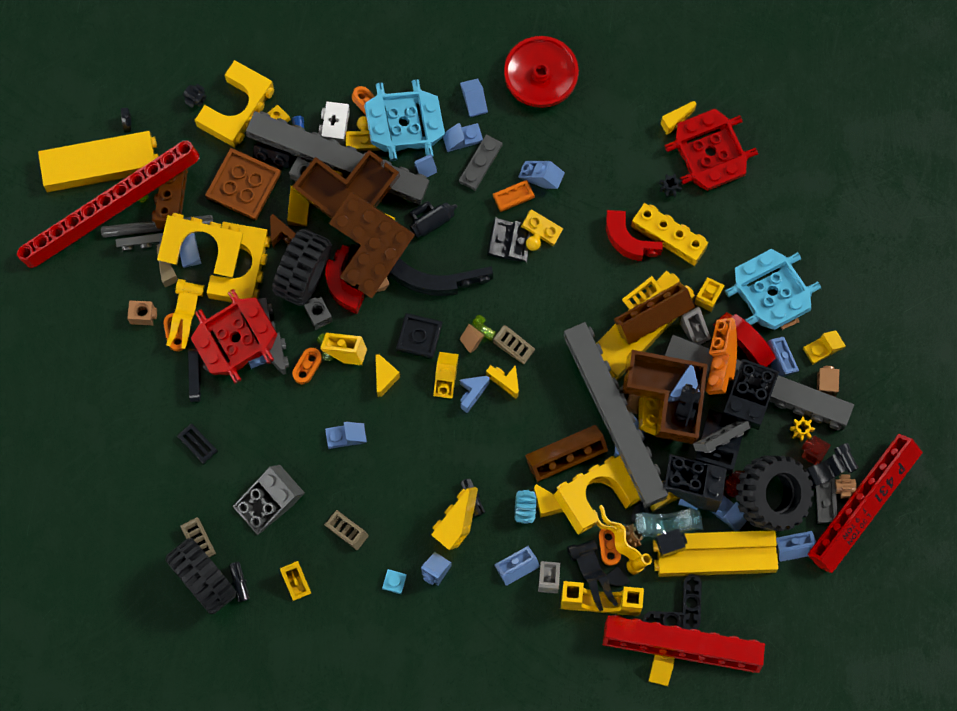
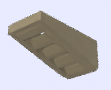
(167, 272)
(510, 350)
(193, 523)
(357, 536)

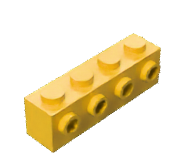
(674, 236)

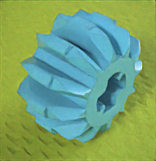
(525, 506)

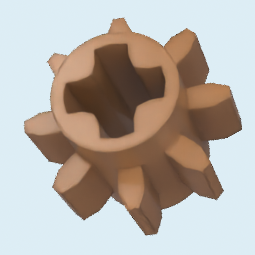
(845, 486)
(632, 536)

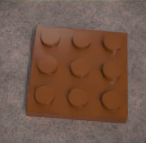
(243, 184)

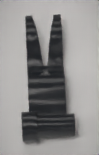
(833, 466)
(591, 570)

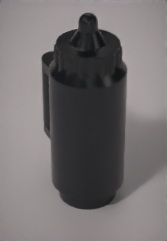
(432, 219)

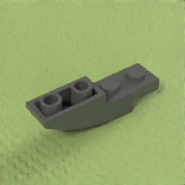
(279, 345)

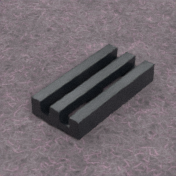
(208, 454)

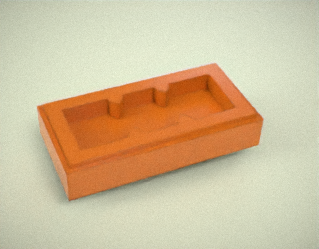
(513, 195)

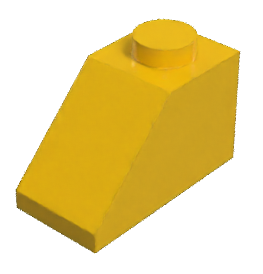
(344, 348)

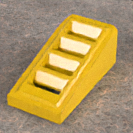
(670, 120)
(650, 281)

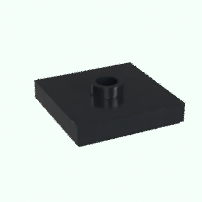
(419, 336)

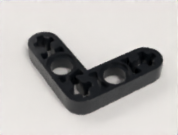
(683, 617)

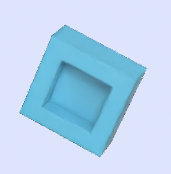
(394, 581)

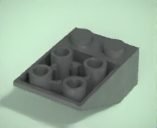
(268, 498)

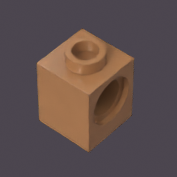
(137, 306)
(828, 380)

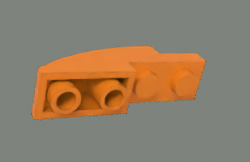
(724, 355)

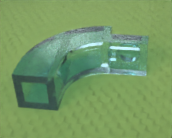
(653, 524)

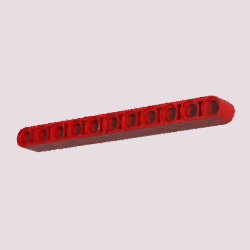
(108, 204)

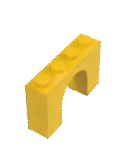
(232, 128)
(178, 229)
(255, 243)
(573, 495)
(578, 598)

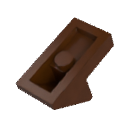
(279, 231)

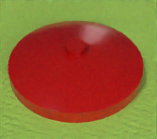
(541, 71)

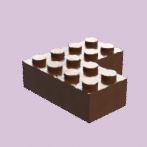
(328, 189)
(380, 241)
(655, 378)

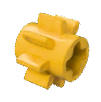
(806, 426)

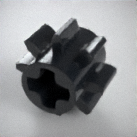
(194, 95)
(670, 180)

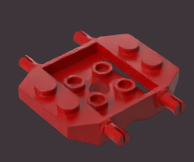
(715, 170)
(225, 325)

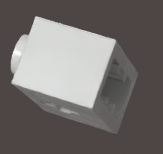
(340, 115)

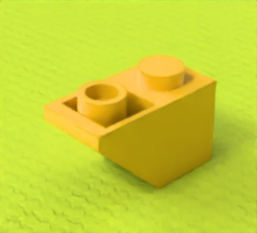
(445, 375)

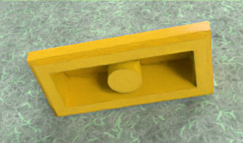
(297, 209)

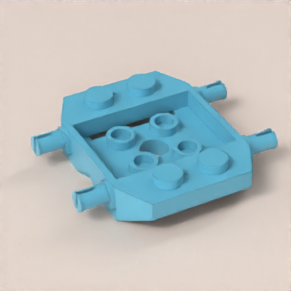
(387, 109)
(792, 297)

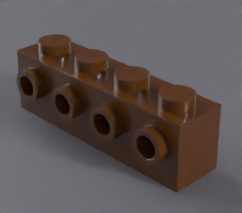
(169, 199)
(654, 313)
(566, 453)

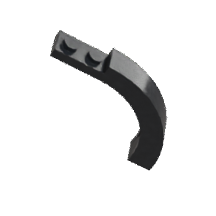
(435, 284)

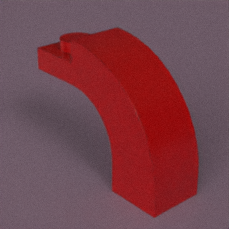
(624, 242)
(342, 293)
(751, 342)

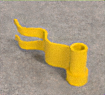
(185, 309)
(636, 560)

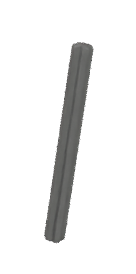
(142, 227)

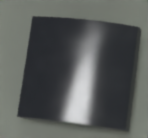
(508, 240)

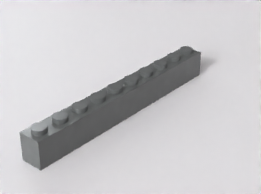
(338, 157)
(785, 394)
(615, 414)

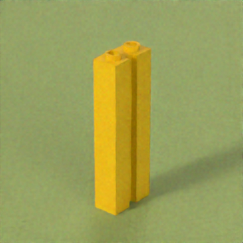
(96, 161)
(617, 349)
(721, 554)

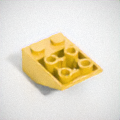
(458, 520)

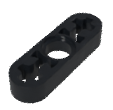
(194, 375)

